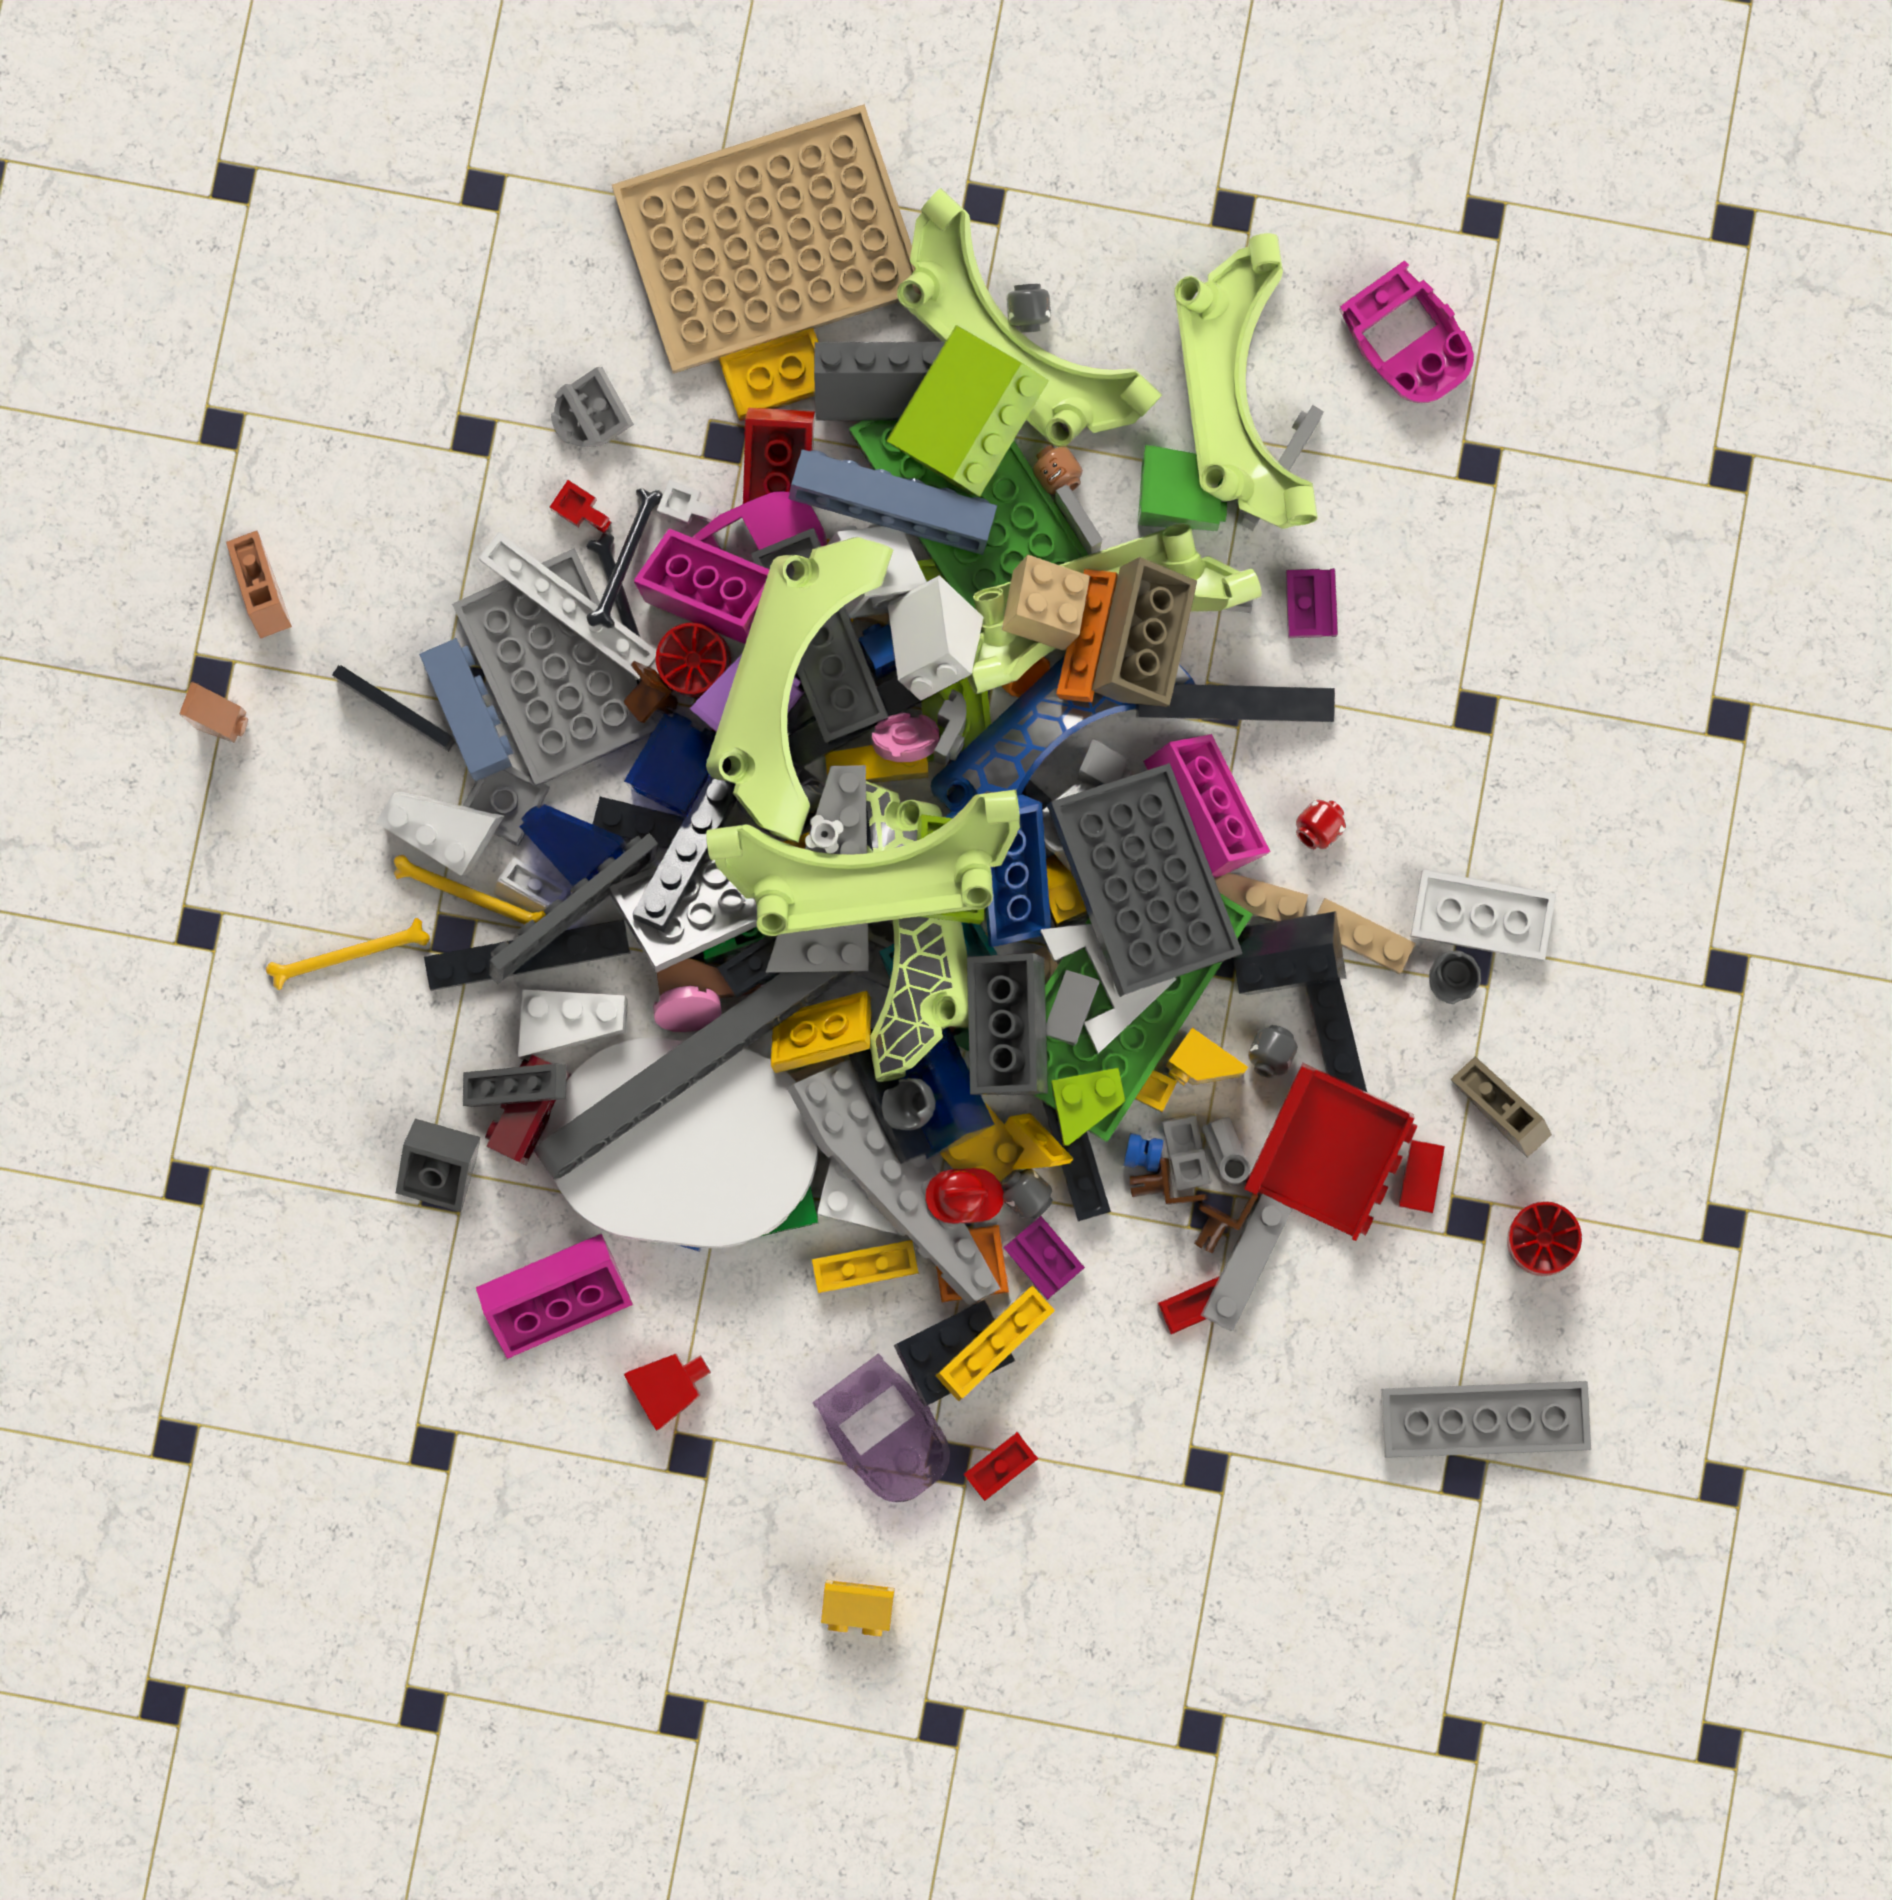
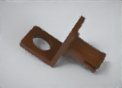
(649, 694)
(1161, 1183)
(1217, 1223)

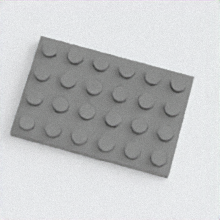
(549, 681)

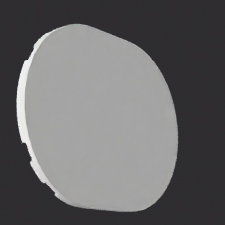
(702, 1168)

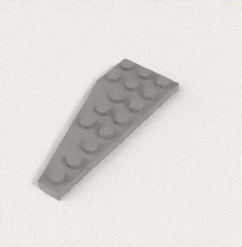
(705, 917)
(851, 1132)

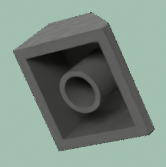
(437, 1164)

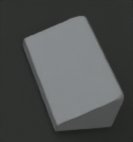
(1071, 1007)

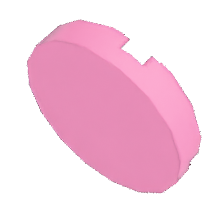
(905, 737)
(686, 1009)

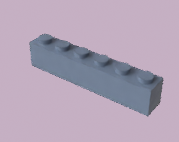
(892, 501)

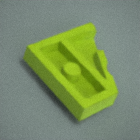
(1085, 1101)

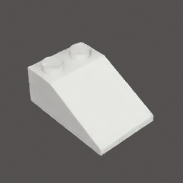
(848, 1203)

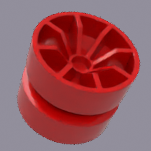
(692, 658)
(1544, 1238)

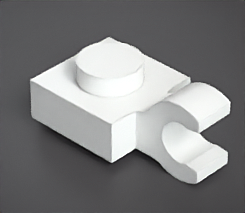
(683, 503)

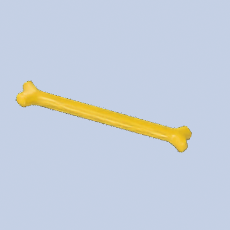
(407, 869)
(413, 934)

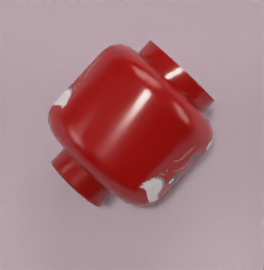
(1320, 824)

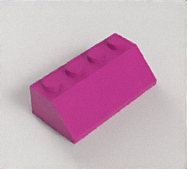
(702, 584)
(1214, 803)
(553, 1296)

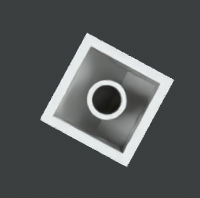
(901, 576)
(933, 637)

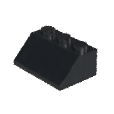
(1289, 954)

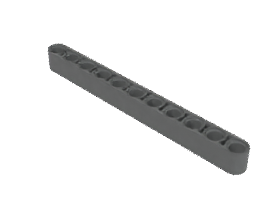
(681, 1068)

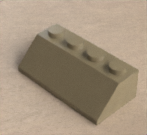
(1144, 634)

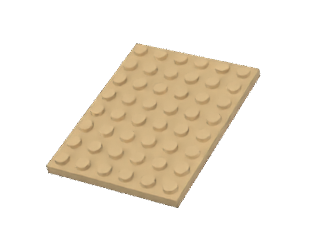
(767, 238)

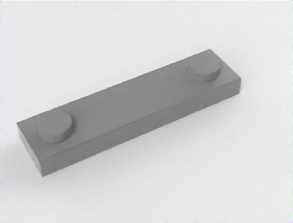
(1304, 427)
(1246, 1262)

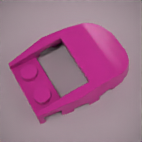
(1429, 364)
(768, 520)

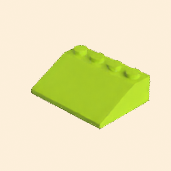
(967, 411)

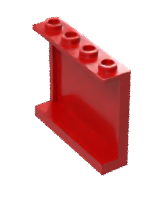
(1331, 1151)

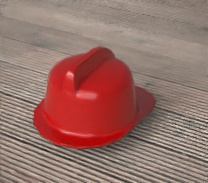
(964, 1196)

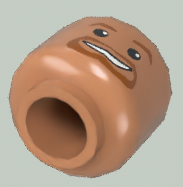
(1057, 468)

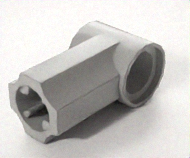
(1226, 1148)

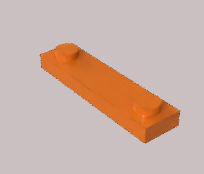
(1084, 652)

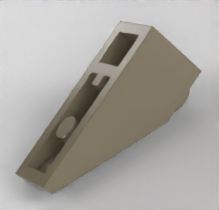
(1502, 1107)

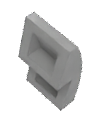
(1186, 1151)

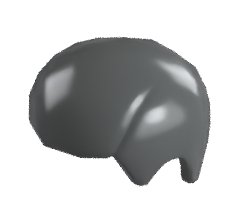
(1454, 977)
(908, 1104)

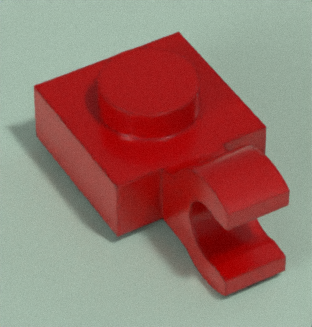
(577, 505)

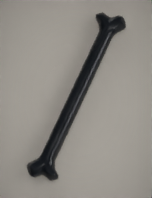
(603, 549)
(602, 614)

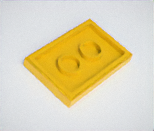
(771, 373)
(822, 1032)

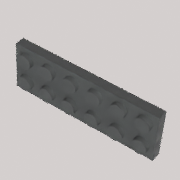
(834, 662)
(564, 914)

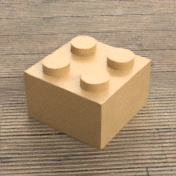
(1045, 602)

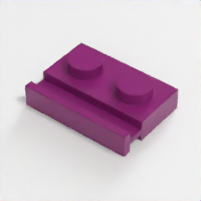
(1311, 603)
(1044, 1257)

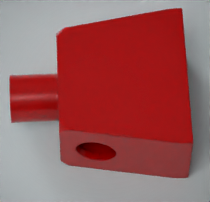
(667, 1387)

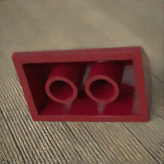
(520, 1124)

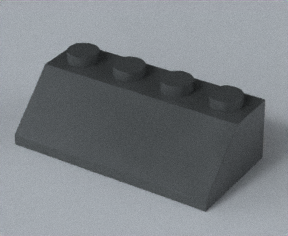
(869, 378)
(1007, 1024)

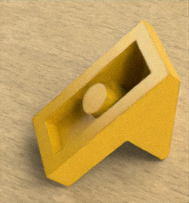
(1039, 1145)

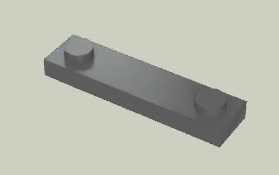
(514, 1085)

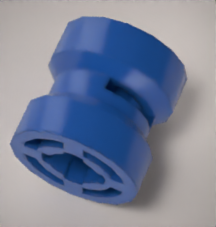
(1135, 1152)

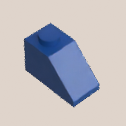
(879, 649)

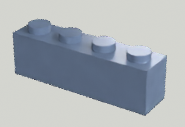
(466, 710)

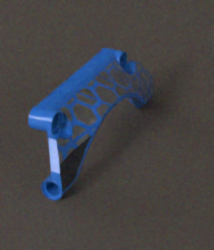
(1021, 739)

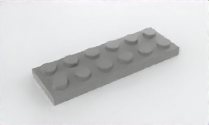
(1486, 1419)

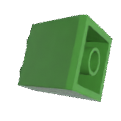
(1173, 492)

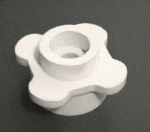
(832, 828)

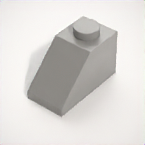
(1102, 765)

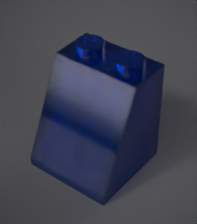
(672, 764)
(570, 843)

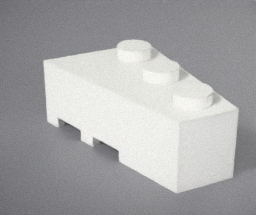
(440, 829)
(567, 1019)

